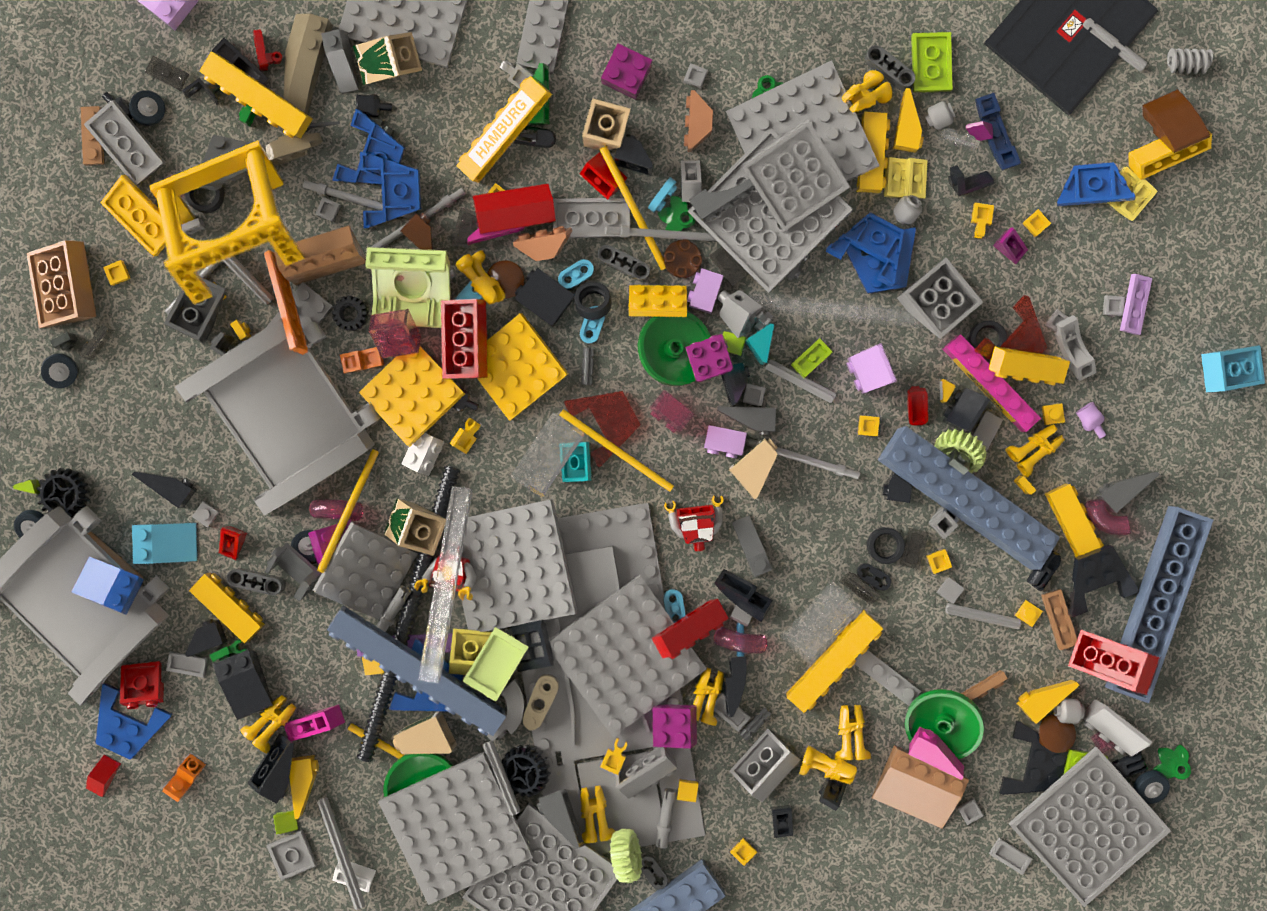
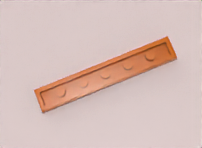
(286, 306)

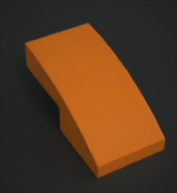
(361, 360)

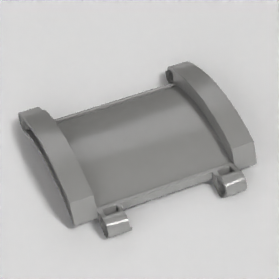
(283, 412)
(38, 589)

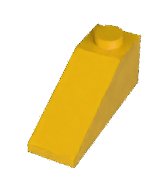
(908, 128)
(1041, 701)
(302, 776)

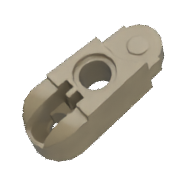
(288, 148)
(534, 715)

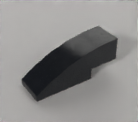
(231, 54)
(743, 595)
(735, 684)

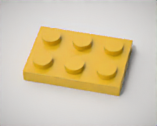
(658, 301)

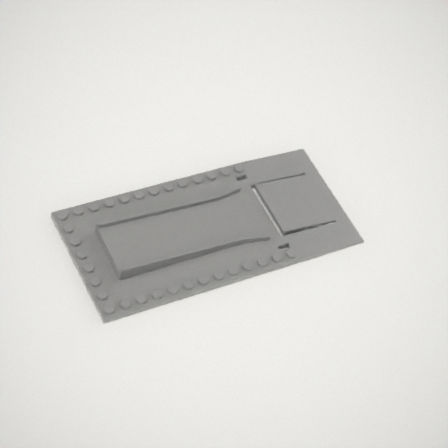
(602, 556)

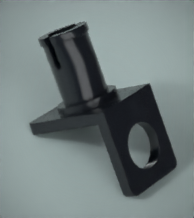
(209, 88)

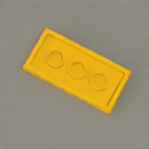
(136, 214)

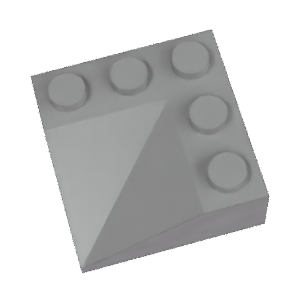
(940, 299)

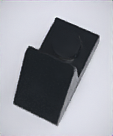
(832, 793)
(782, 821)

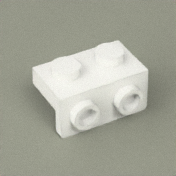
(423, 454)

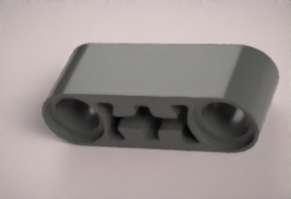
(895, 63)
(621, 256)
(250, 585)

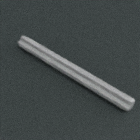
(341, 853)

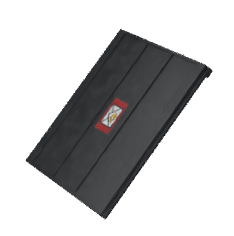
(1058, 54)

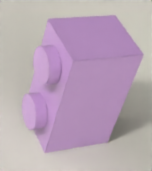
(705, 291)
(725, 440)

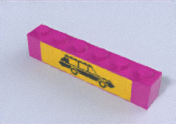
(992, 386)

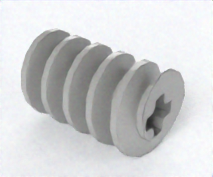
(1189, 59)

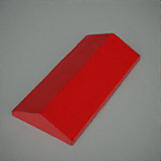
(514, 208)

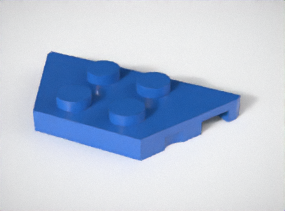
(1095, 185)

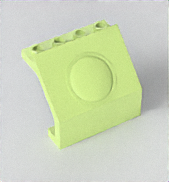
(421, 290)

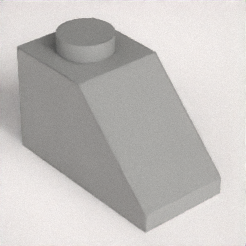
(690, 179)

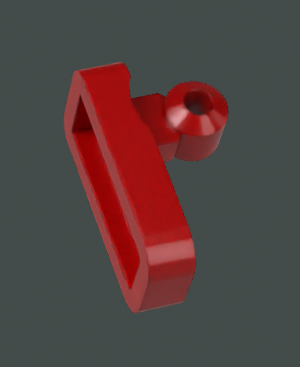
(264, 58)
(917, 405)

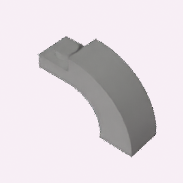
(1073, 348)
(944, 522)
(516, 702)

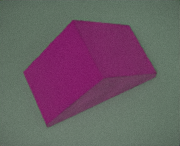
(1011, 245)

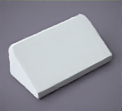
(363, 875)

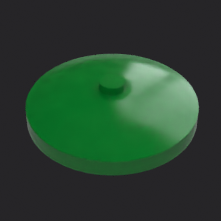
(664, 351)
(949, 716)
(412, 769)

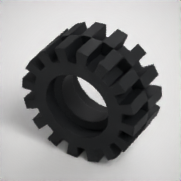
(339, 318)

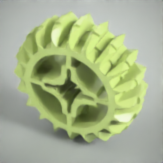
(963, 443)
(626, 855)

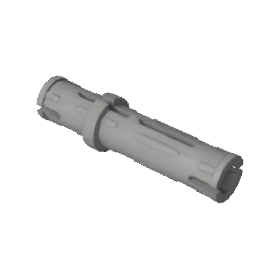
(388, 616)
(664, 826)

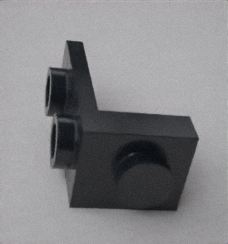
(966, 185)

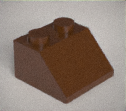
(419, 231)

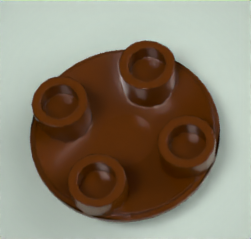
(682, 258)
(508, 275)
(1055, 735)

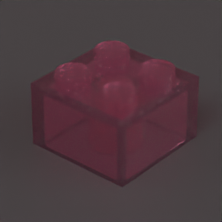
(395, 333)
(671, 412)

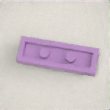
(1136, 304)

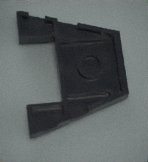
(1096, 571)
(1042, 765)

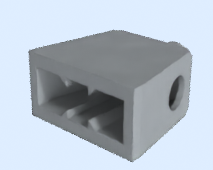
(738, 311)

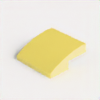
(906, 178)
(1143, 194)

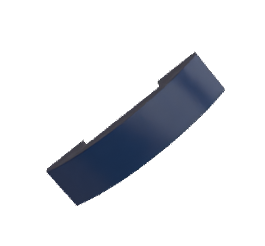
(1000, 144)

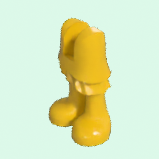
(862, 97)
(484, 285)
(1037, 440)
(704, 688)
(278, 719)
(846, 727)
(833, 769)
(588, 808)

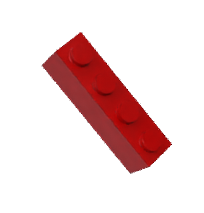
(690, 628)

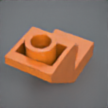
(184, 777)

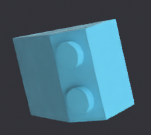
(1233, 369)
(164, 543)

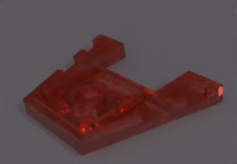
(1026, 337)
(613, 417)

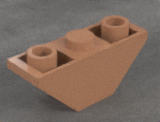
(698, 121)
(543, 244)

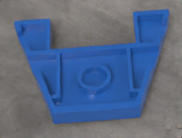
(378, 144)
(399, 189)
(877, 239)
(869, 267)
(421, 701)
(121, 732)

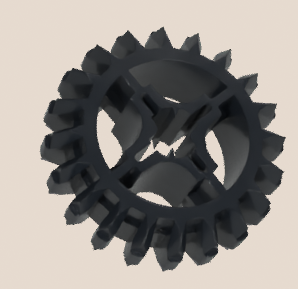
(54, 479)
(531, 783)

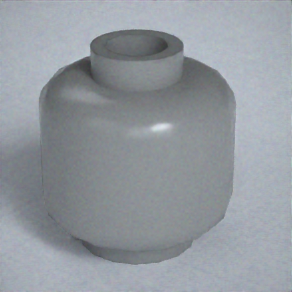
(940, 115)
(908, 209)
(1069, 711)

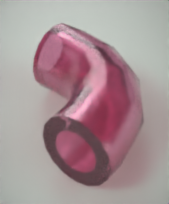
(334, 509)
(1104, 520)
(740, 641)

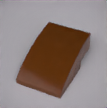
(1175, 121)

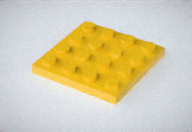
(519, 367)
(411, 394)

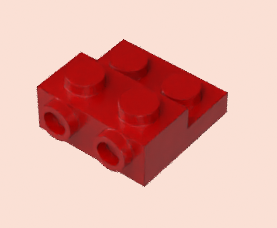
(141, 685)

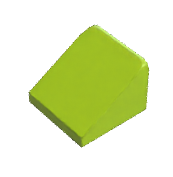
(735, 344)
(28, 486)
(285, 822)

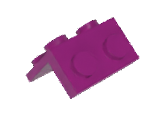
(709, 358)

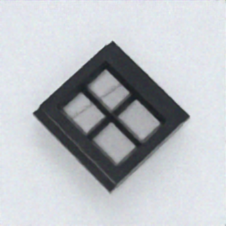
(539, 649)

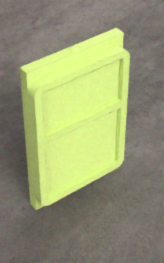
(495, 664)

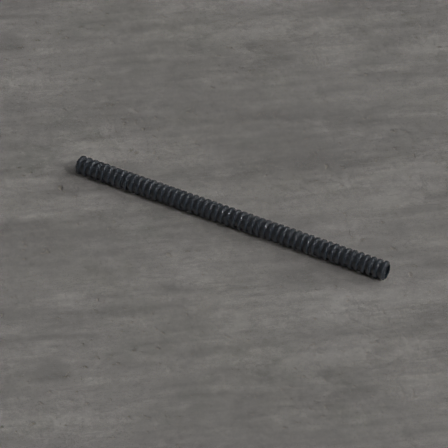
(404, 626)

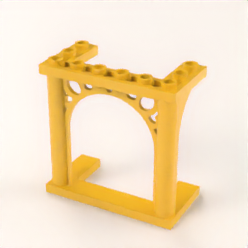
(174, 212)

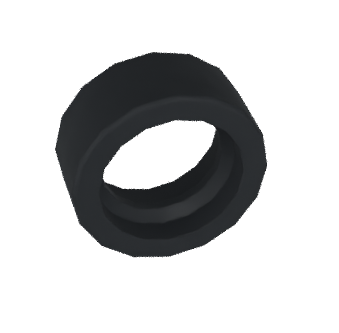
(215, 205)
(591, 288)
(987, 324)
(900, 545)

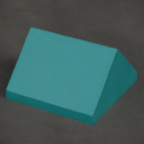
(760, 343)
(578, 465)

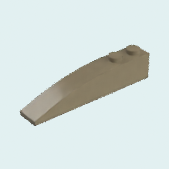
(304, 59)

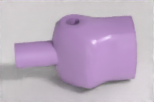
(1091, 419)

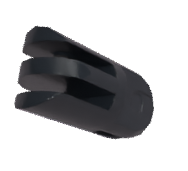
(540, 138)
(1041, 577)
(1130, 765)

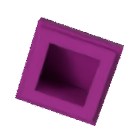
(980, 130)

